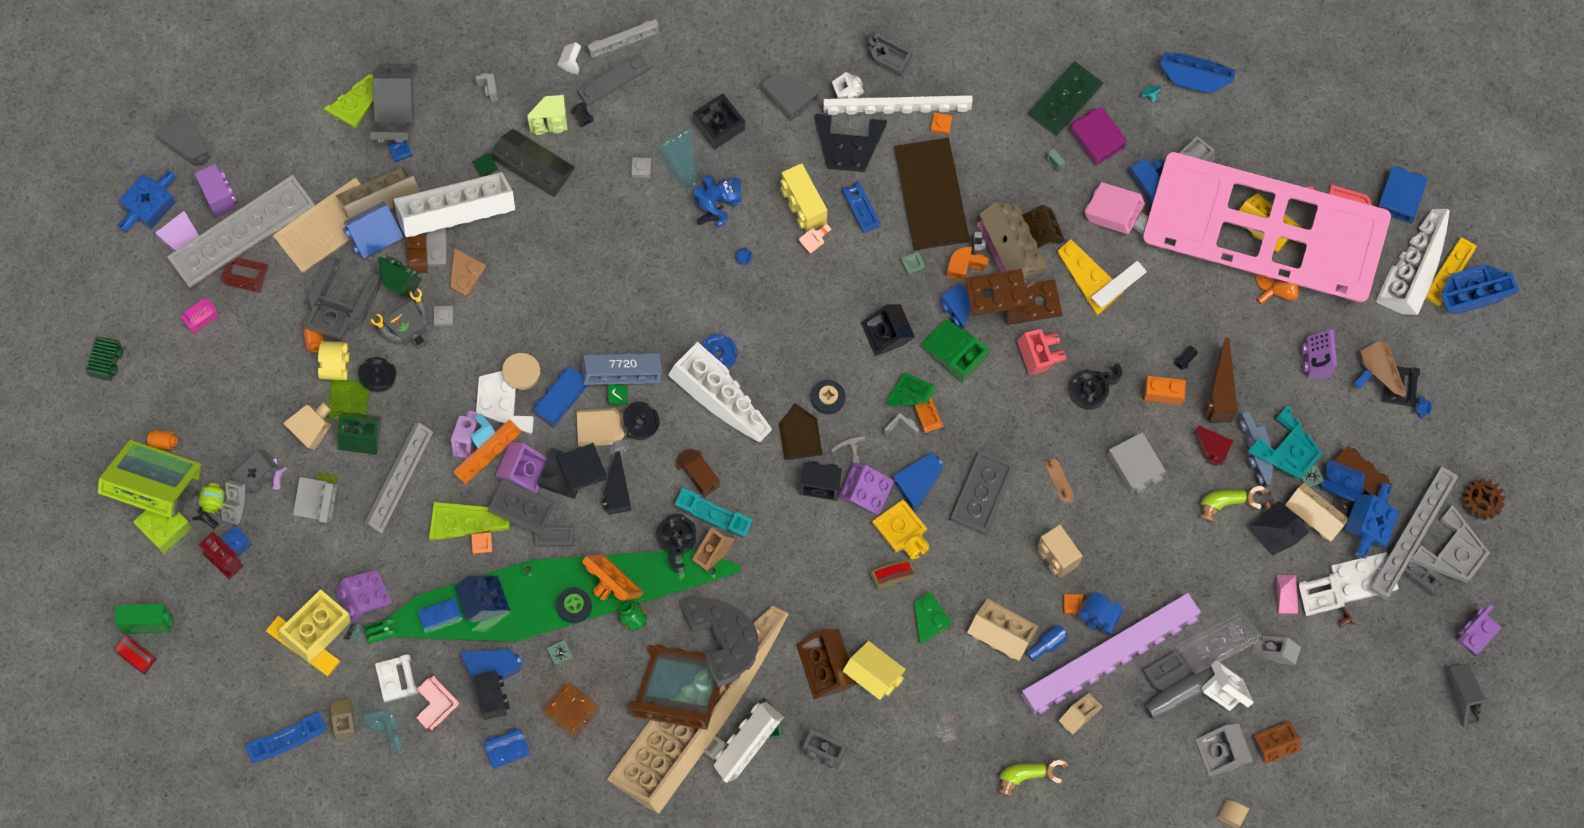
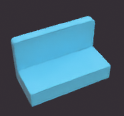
(483, 433)

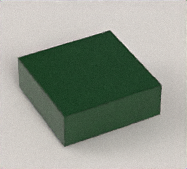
(485, 165)

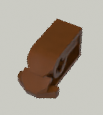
(698, 471)

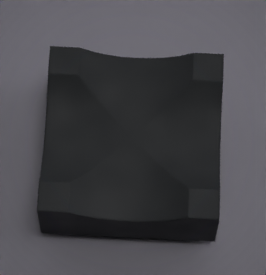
(553, 476)

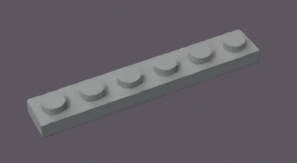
(398, 477)

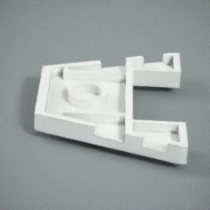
(497, 402)

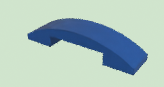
(286, 739)

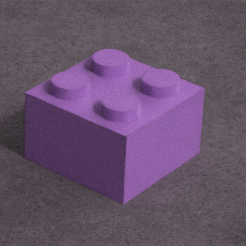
(216, 190)

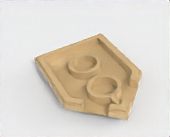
(599, 426)

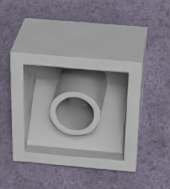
(1224, 749)

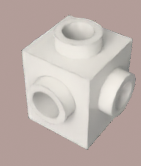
(848, 86)

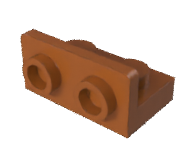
(1278, 742)

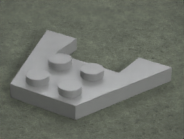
(1460, 556)

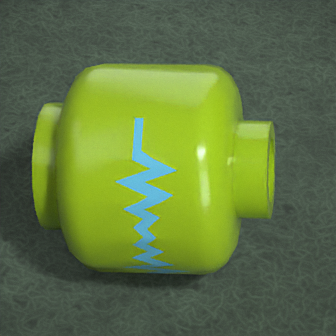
(211, 498)

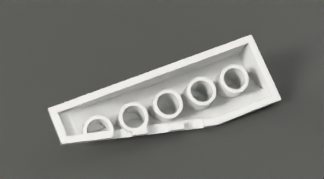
(1413, 275)
(714, 388)

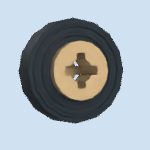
(828, 404)

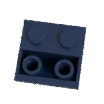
(482, 598)

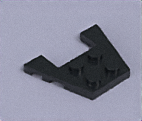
(848, 151)

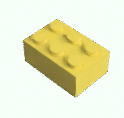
(803, 198)
(314, 626)

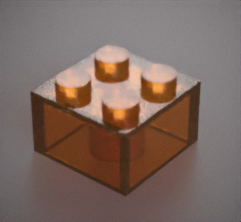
(571, 710)

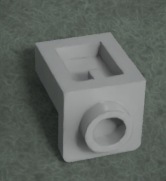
(488, 81)

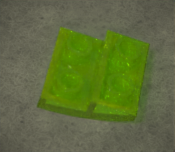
(347, 397)

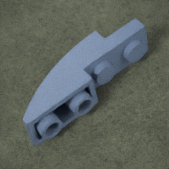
(1262, 468)

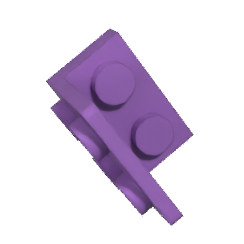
(866, 488)
(1479, 631)

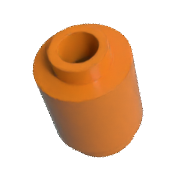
(312, 340)
(162, 440)

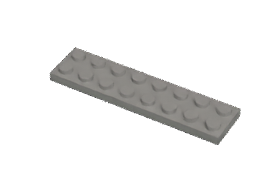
(240, 231)

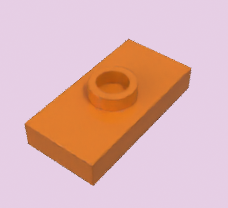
(928, 416)

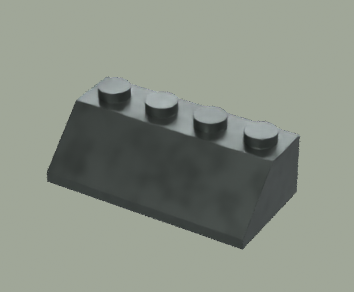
(532, 162)

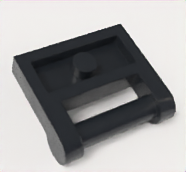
(1392, 398)

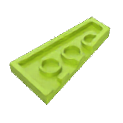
(462, 520)

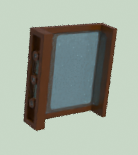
(677, 689)

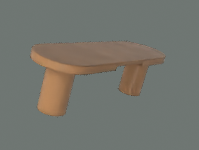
(1062, 486)

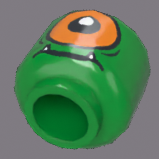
(632, 616)

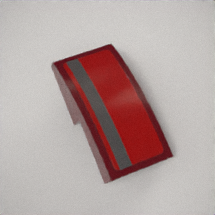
(135, 654)

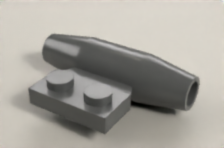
(1176, 685)

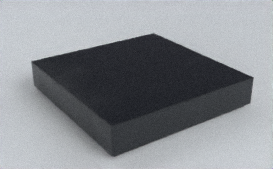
(582, 467)

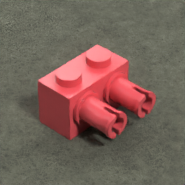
(1036, 351)

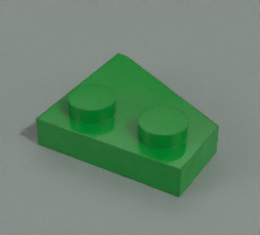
(910, 391)
(930, 618)

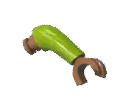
(1218, 499)
(1019, 772)

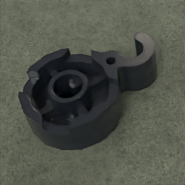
(1098, 381)
(676, 545)

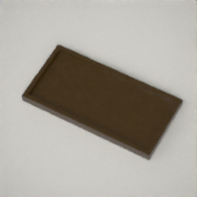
(931, 194)

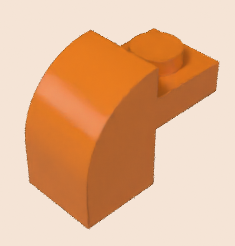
(962, 260)

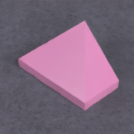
(1287, 594)

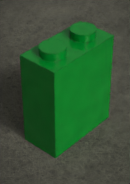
(143, 619)

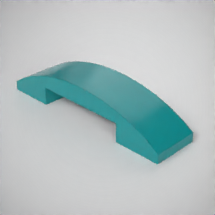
(713, 514)

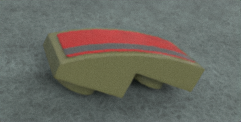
(890, 574)

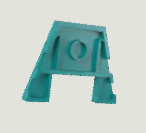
(1295, 453)

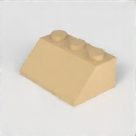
(1002, 629)

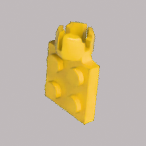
(902, 530)

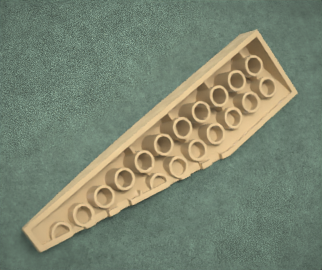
(668, 751)

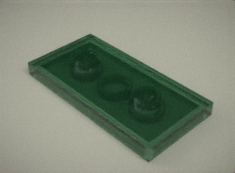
(1065, 98)

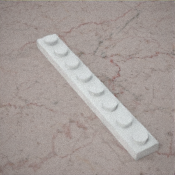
(904, 104)

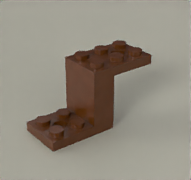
(1013, 297)

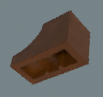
(417, 252)

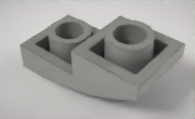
(234, 502)

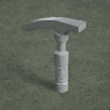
(853, 447)

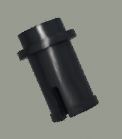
(1183, 361)

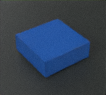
(400, 151)
(1363, 379)

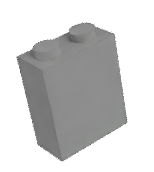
(1136, 463)

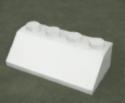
(747, 742)

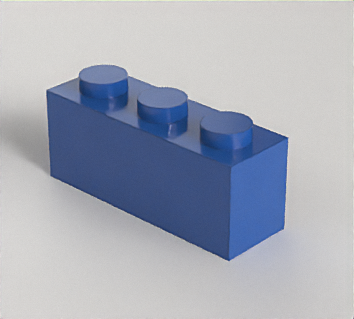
(560, 397)

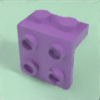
(362, 594)

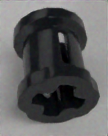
(582, 114)

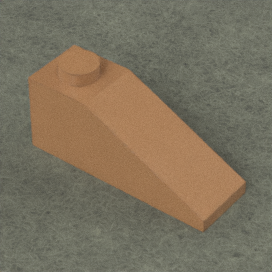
(1380, 362)

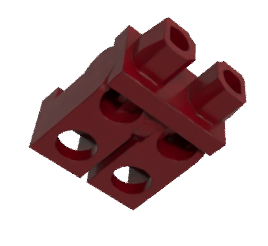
(220, 554)

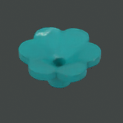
(1151, 92)

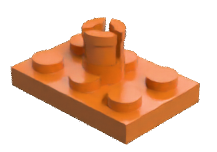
(611, 579)

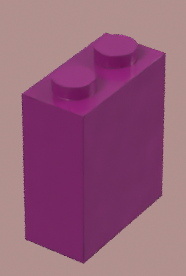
(1098, 135)

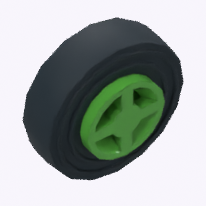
(572, 598)

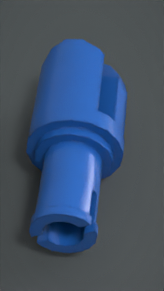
(1048, 642)

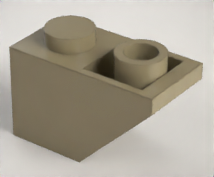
(343, 719)

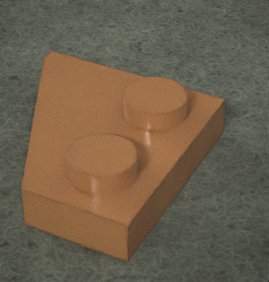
(465, 273)

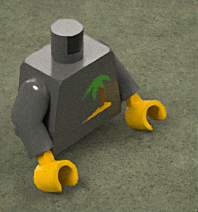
(406, 323)

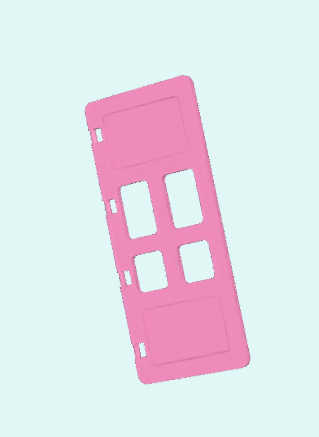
(1339, 247)

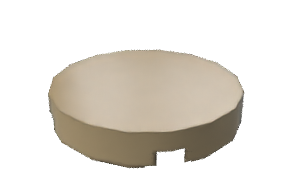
(521, 371)

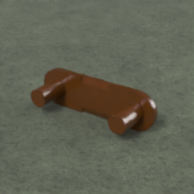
(1346, 620)

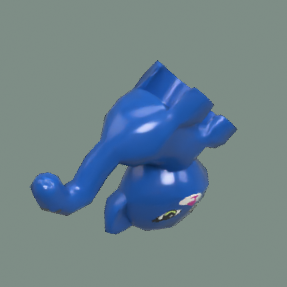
(727, 191)

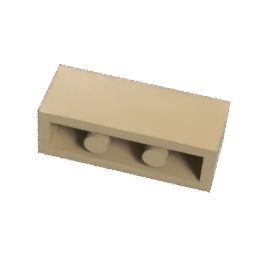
(1317, 512)

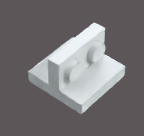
(1227, 687)

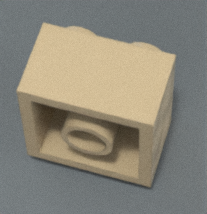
(1059, 551)

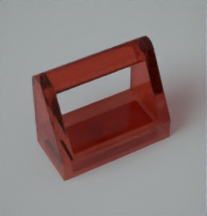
(241, 281)

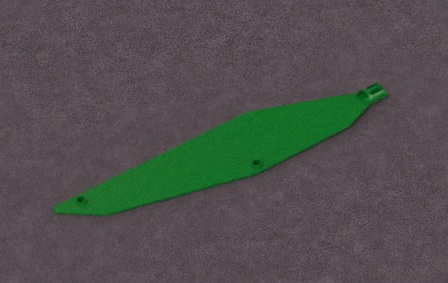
(535, 596)

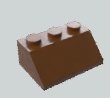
(824, 662)

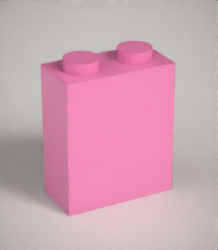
(1114, 208)

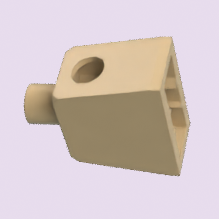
(310, 424)

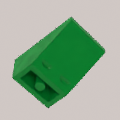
(956, 350)

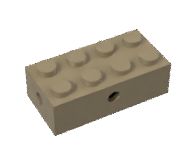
(1013, 239)

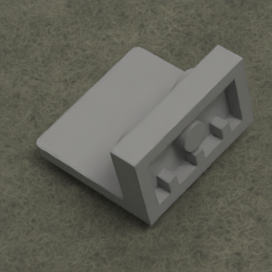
(315, 499)

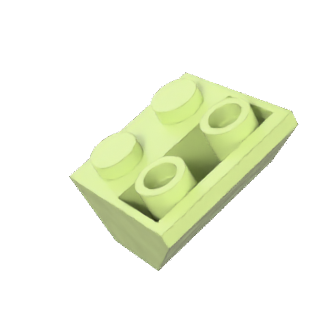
(548, 116)

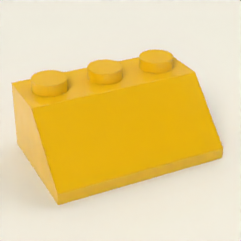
(1261, 207)

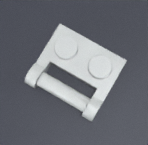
(1324, 600)
(390, 680)

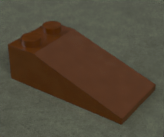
(1222, 398)

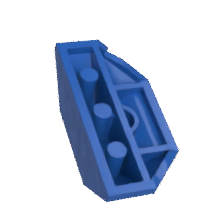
(1196, 72)
(1477, 288)

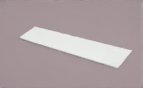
(1119, 284)

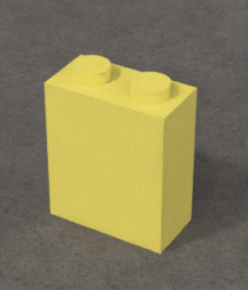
(874, 670)

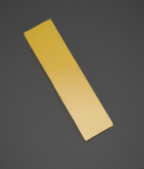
(1454, 263)
(323, 661)

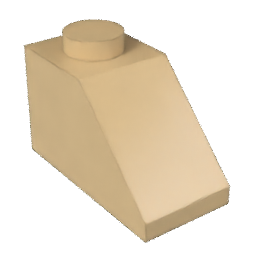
(1080, 713)

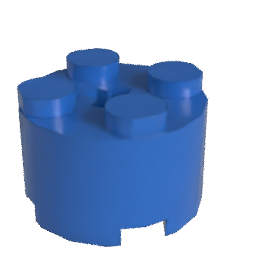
(1100, 613)

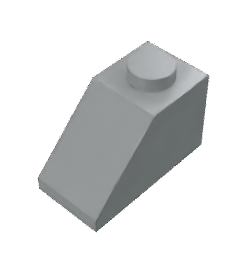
(1277, 649)

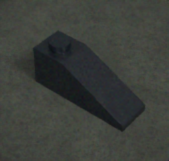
(616, 490)

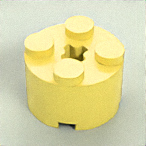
(333, 360)

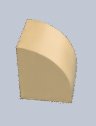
(1232, 813)

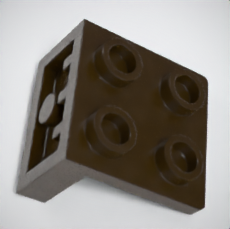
(1043, 226)

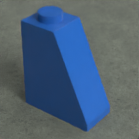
(918, 479)
(485, 661)

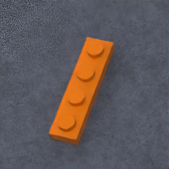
(487, 451)

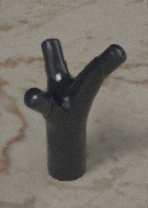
(708, 217)
(205, 517)

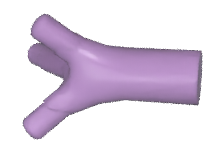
(277, 479)

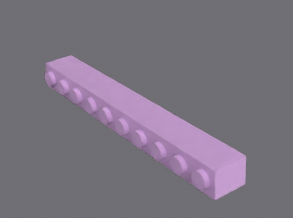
(1110, 654)

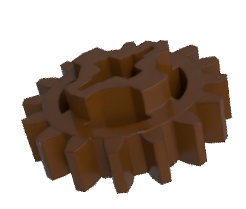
(1484, 490)

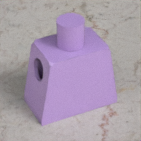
(177, 232)
(461, 441)

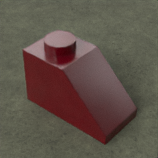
(1213, 445)

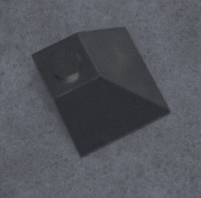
(1279, 528)

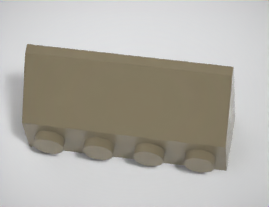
(382, 188)

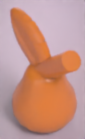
(1279, 288)

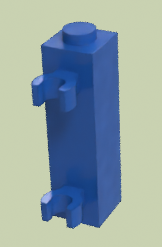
(1146, 177)

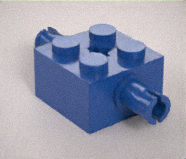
(147, 201)
(1372, 520)

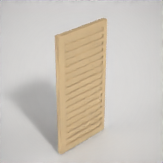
(316, 231)

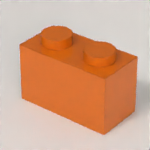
(1164, 390)

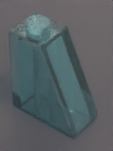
(681, 158)

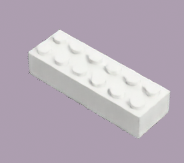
(454, 204)

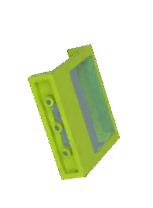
(148, 478)

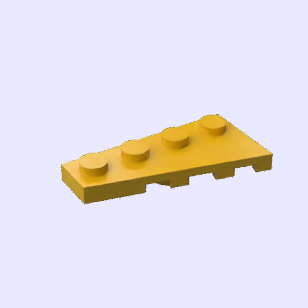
(1086, 273)

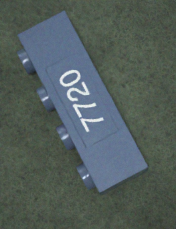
(621, 369)

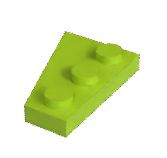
(354, 104)

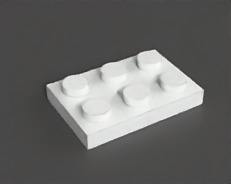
(1359, 575)

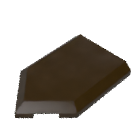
(800, 434)

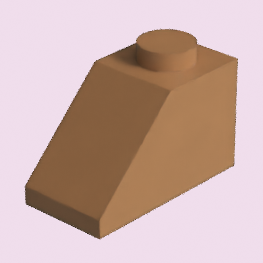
(713, 547)

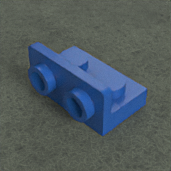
(1343, 481)
(506, 748)

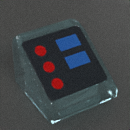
(353, 633)

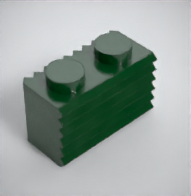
(104, 358)

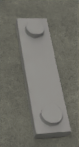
(624, 38)
(437, 248)

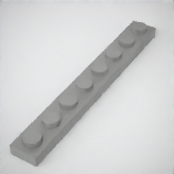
(1413, 533)

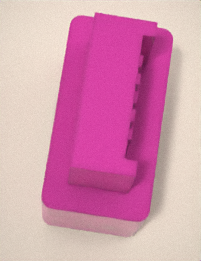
(199, 315)

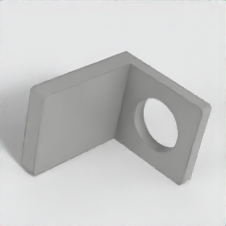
(907, 423)

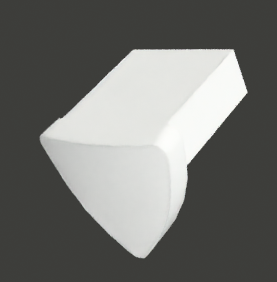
(568, 58)

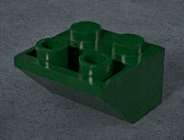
(398, 277)
(359, 433)

